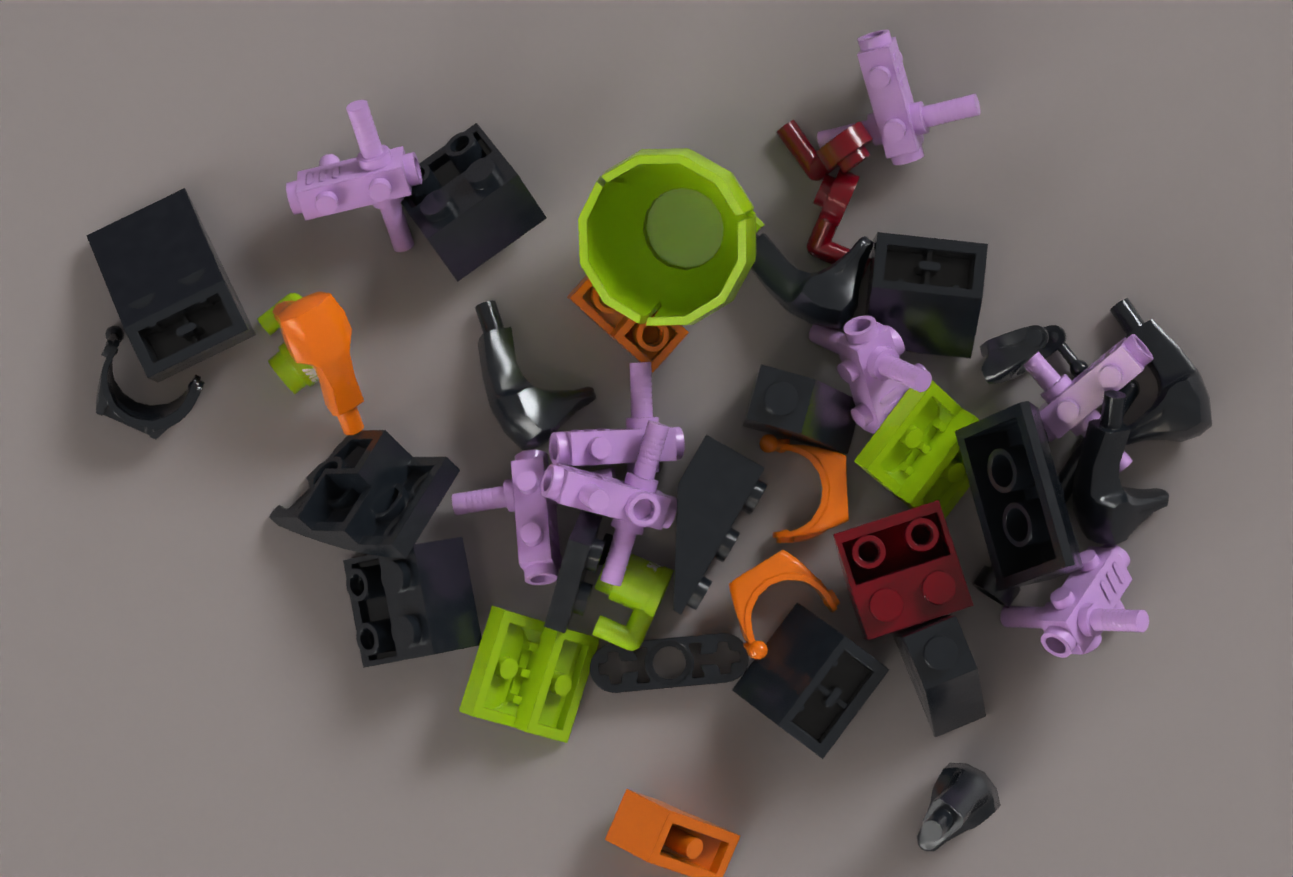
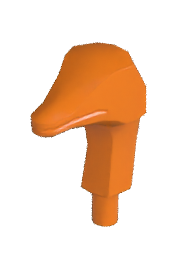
(320, 336)

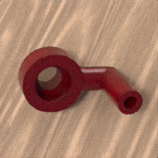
(842, 151)
(833, 198)

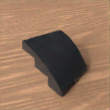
(370, 496)

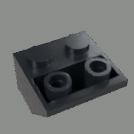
(470, 202)
(927, 291)
(413, 603)
(810, 680)

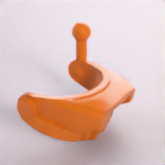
(833, 477)
(752, 583)

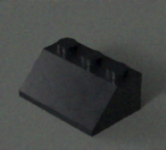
(1018, 497)

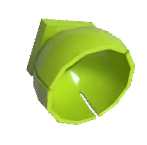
(667, 237)

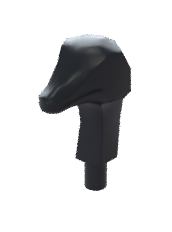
(818, 297)
(1182, 399)
(522, 410)
(1101, 505)
(958, 803)

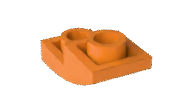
(641, 341)

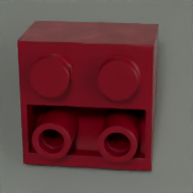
(902, 570)

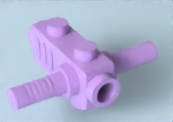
(895, 117)
(372, 178)
(872, 367)
(1074, 402)
(618, 445)
(629, 502)
(534, 514)
(1083, 605)

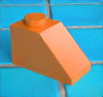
(671, 837)

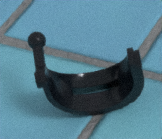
(1013, 349)
(143, 417)

